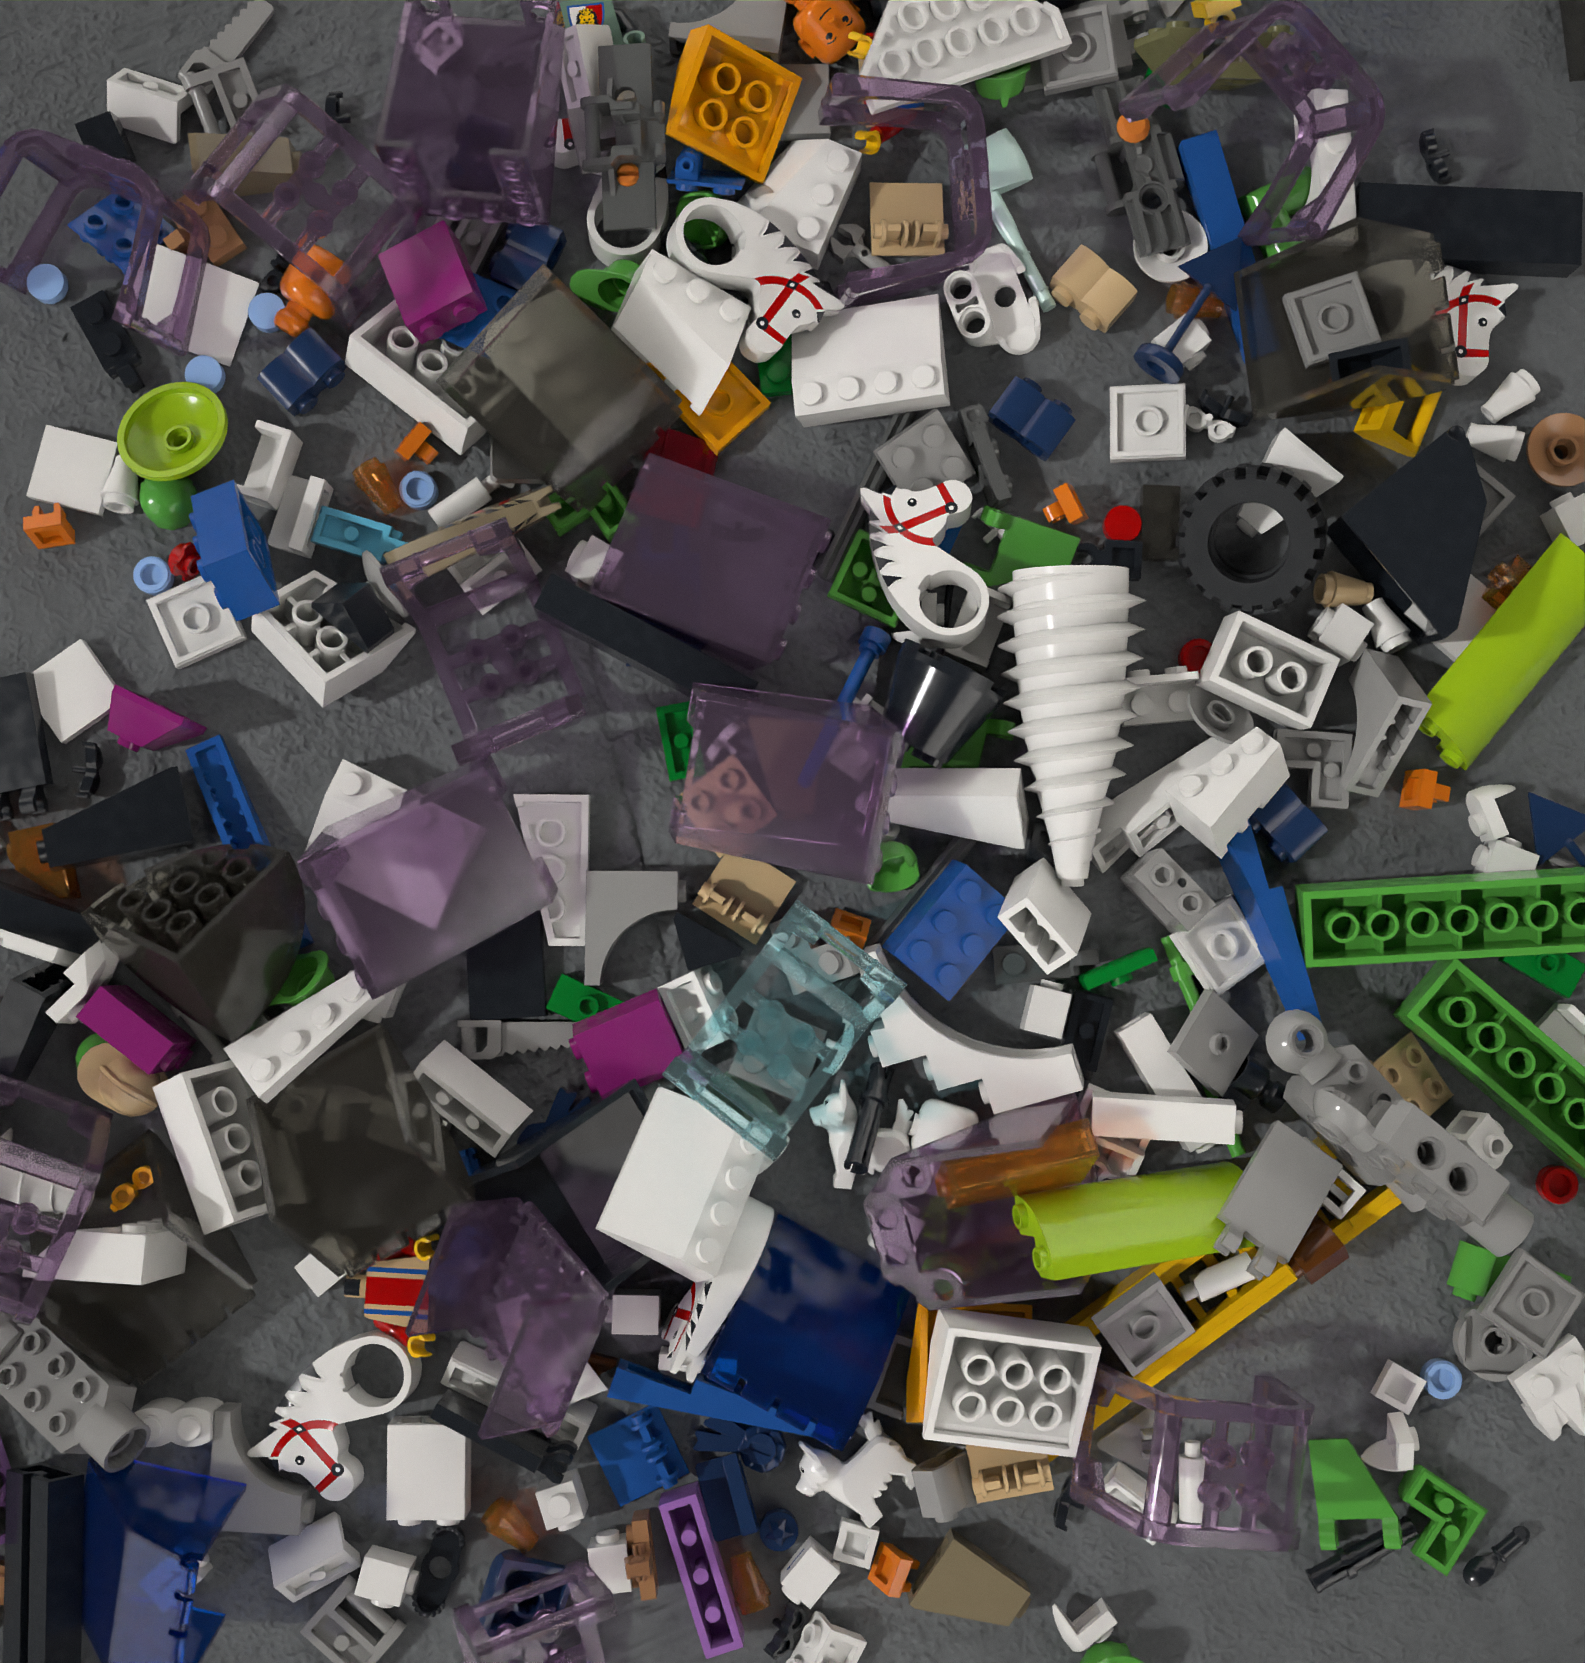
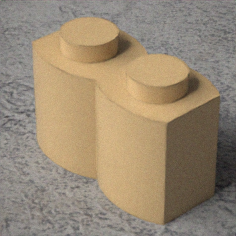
(1092, 289)

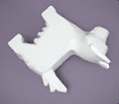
(839, 1117)
(859, 1477)

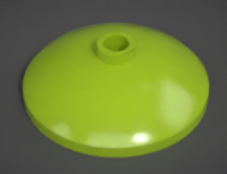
(172, 431)

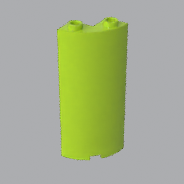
(1508, 655)
(1126, 1220)

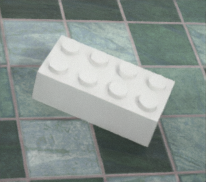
(214, 1143)

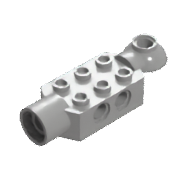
(1332, 1069)
(1429, 1164)
(69, 1396)

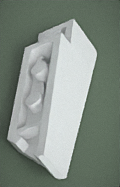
(1143, 812)

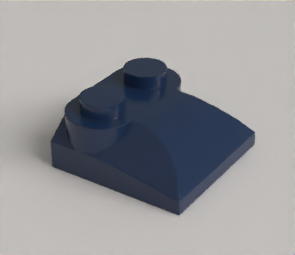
(510, 1571)

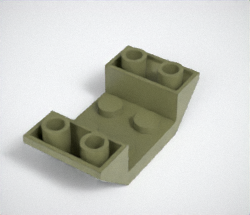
(1163, 42)

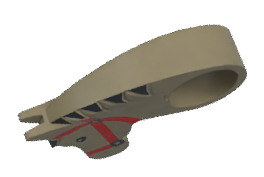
(519, 510)

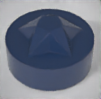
(778, 1529)

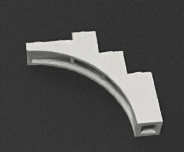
(1009, 1075)

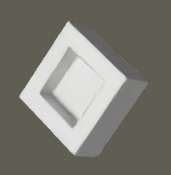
(1398, 1387)
(855, 1543)

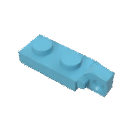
(355, 534)

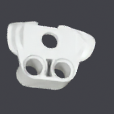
(1013, 327)

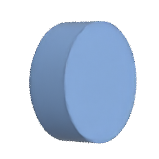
(47, 283)
(262, 311)
(206, 372)
(418, 490)
(153, 575)
(1442, 1378)

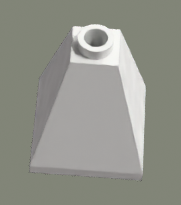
(1288, 453)

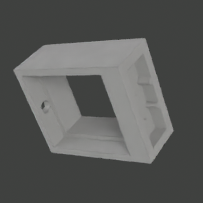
(1155, 885)

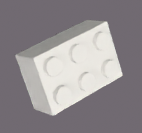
(1267, 671)

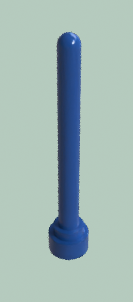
(872, 644)

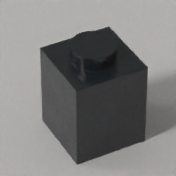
(106, 134)

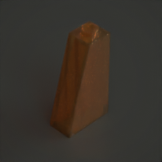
(985, 1178)

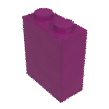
(432, 282)
(137, 1029)
(626, 1043)

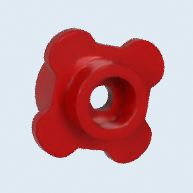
(183, 561)

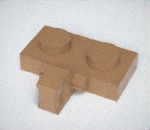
(224, 238)
(642, 1565)

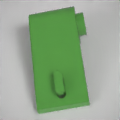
(1476, 1271)

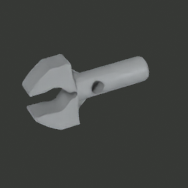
(857, 249)

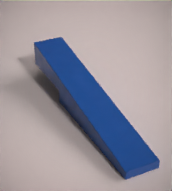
(1214, 202)
(228, 799)
(1269, 922)
(702, 1397)

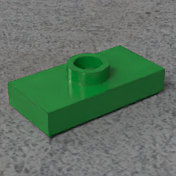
(1118, 970)
(1554, 971)
(578, 1000)

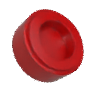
(1122, 523)
(1194, 654)
(1557, 1184)

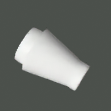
(1513, 393)
(1496, 440)
(121, 489)
(1388, 630)

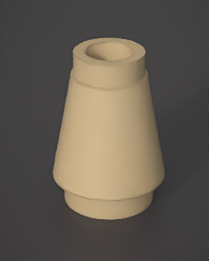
(1336, 588)

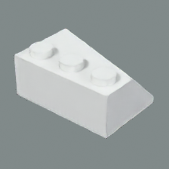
(807, 193)
(681, 326)
(315, 649)
(122, 1254)

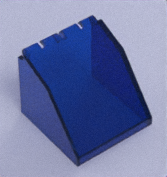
(809, 1332)
(142, 1554)

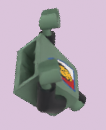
(602, 13)

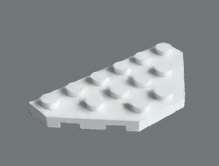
(960, 40)

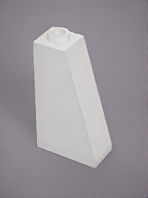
(963, 803)

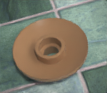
(1562, 432)

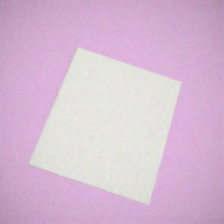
(220, 307)

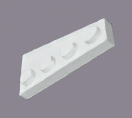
(560, 833)
(295, 1039)

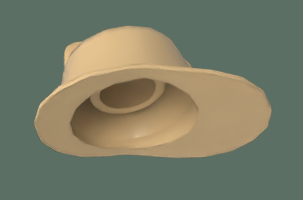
(117, 1081)

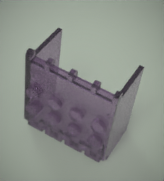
(528, 1299)

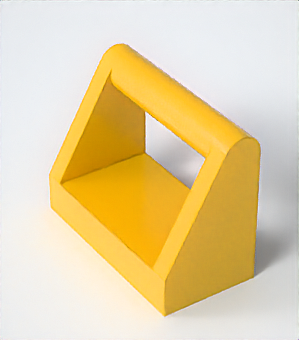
(1378, 422)

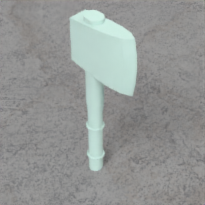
(1007, 171)

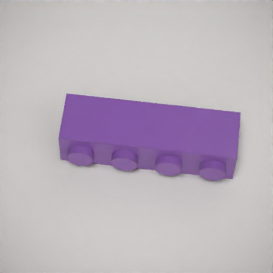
(701, 1570)

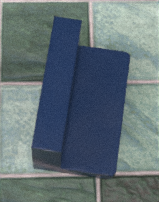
(727, 1497)

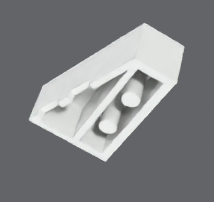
(1228, 789)

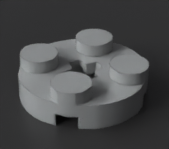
(1474, 1354)

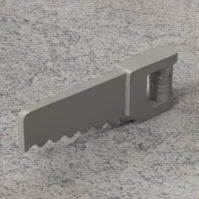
(230, 43)
(513, 1036)

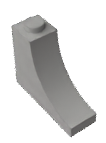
(751, 22)
(1387, 718)
(617, 903)
(270, 1501)

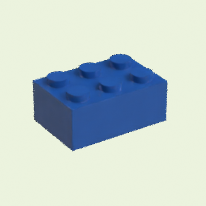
(233, 551)
(949, 929)

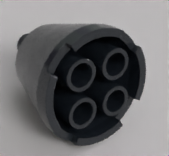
(937, 703)

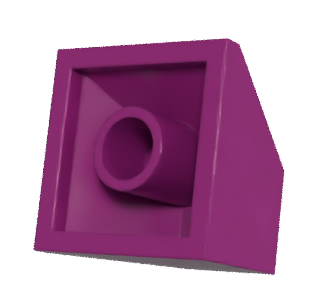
(147, 723)

